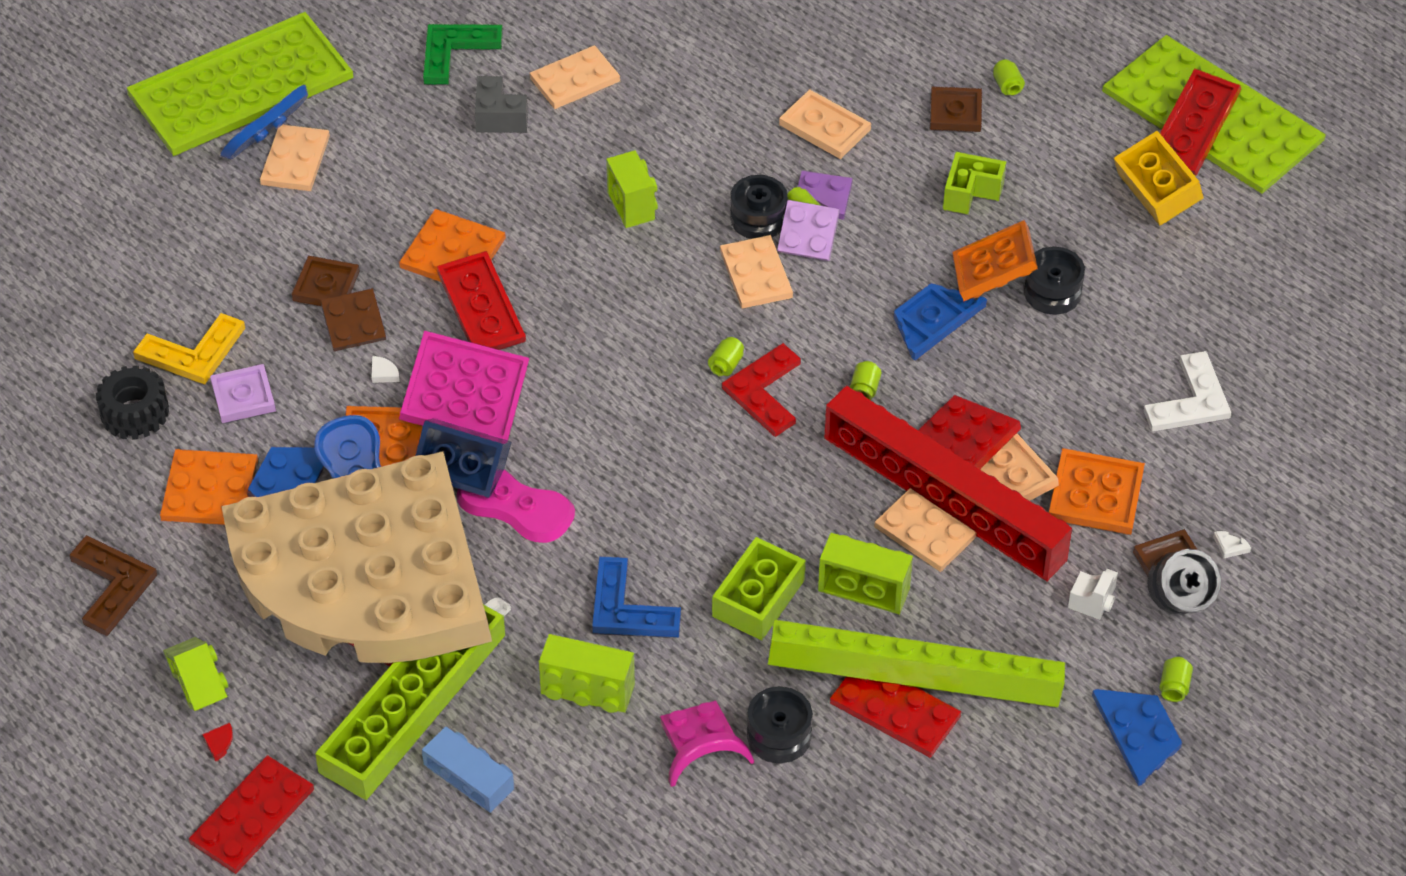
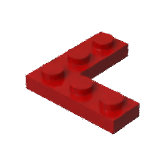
(749, 384)

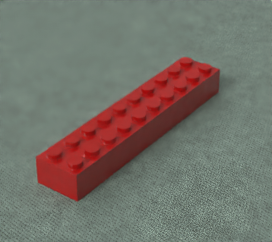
(949, 482)

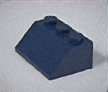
(472, 457)

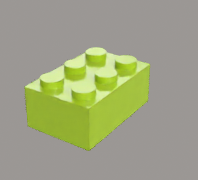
(865, 573)
(758, 588)
(587, 673)

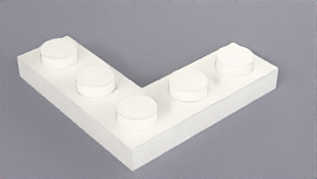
(1206, 405)

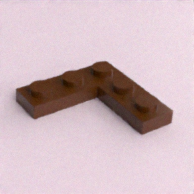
(128, 583)

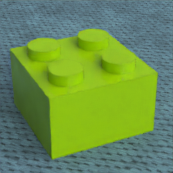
(631, 188)

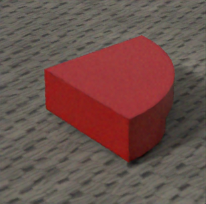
(219, 740)

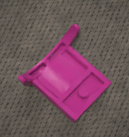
(697, 733)

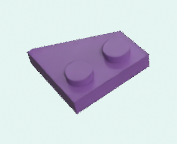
(827, 189)

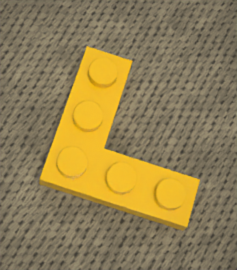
(189, 363)

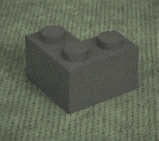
(499, 111)

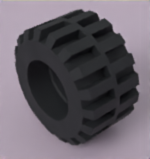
(137, 417)

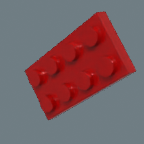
(1199, 117)
(481, 302)
(898, 711)
(251, 814)

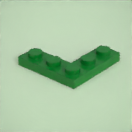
(445, 37)

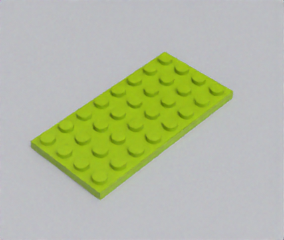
(238, 83)
(1256, 140)

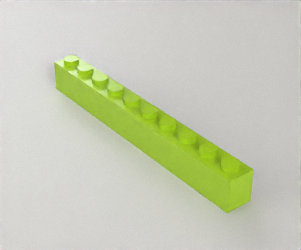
(916, 663)

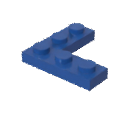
(615, 617)

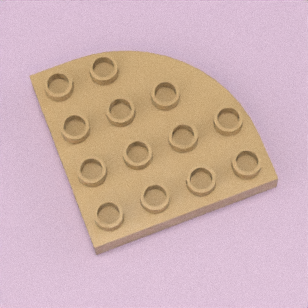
(363, 562)

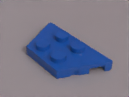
(933, 316)
(285, 469)
(1139, 730)

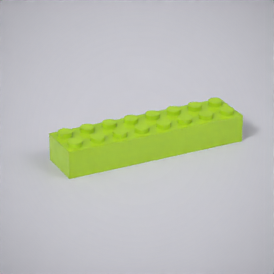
(398, 713)

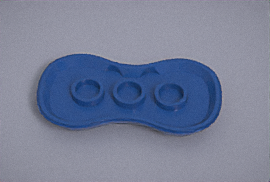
(259, 128)
(348, 445)

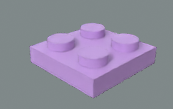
(808, 230)
(242, 393)

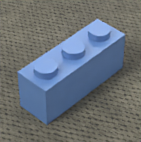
(468, 769)

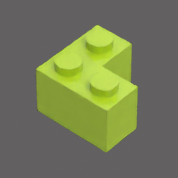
(972, 177)
(195, 669)

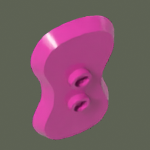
(532, 512)

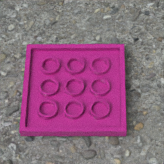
(464, 385)

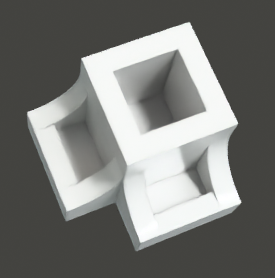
(1093, 593)

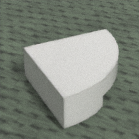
(384, 370)
(1230, 545)
(499, 605)

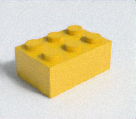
(1158, 178)

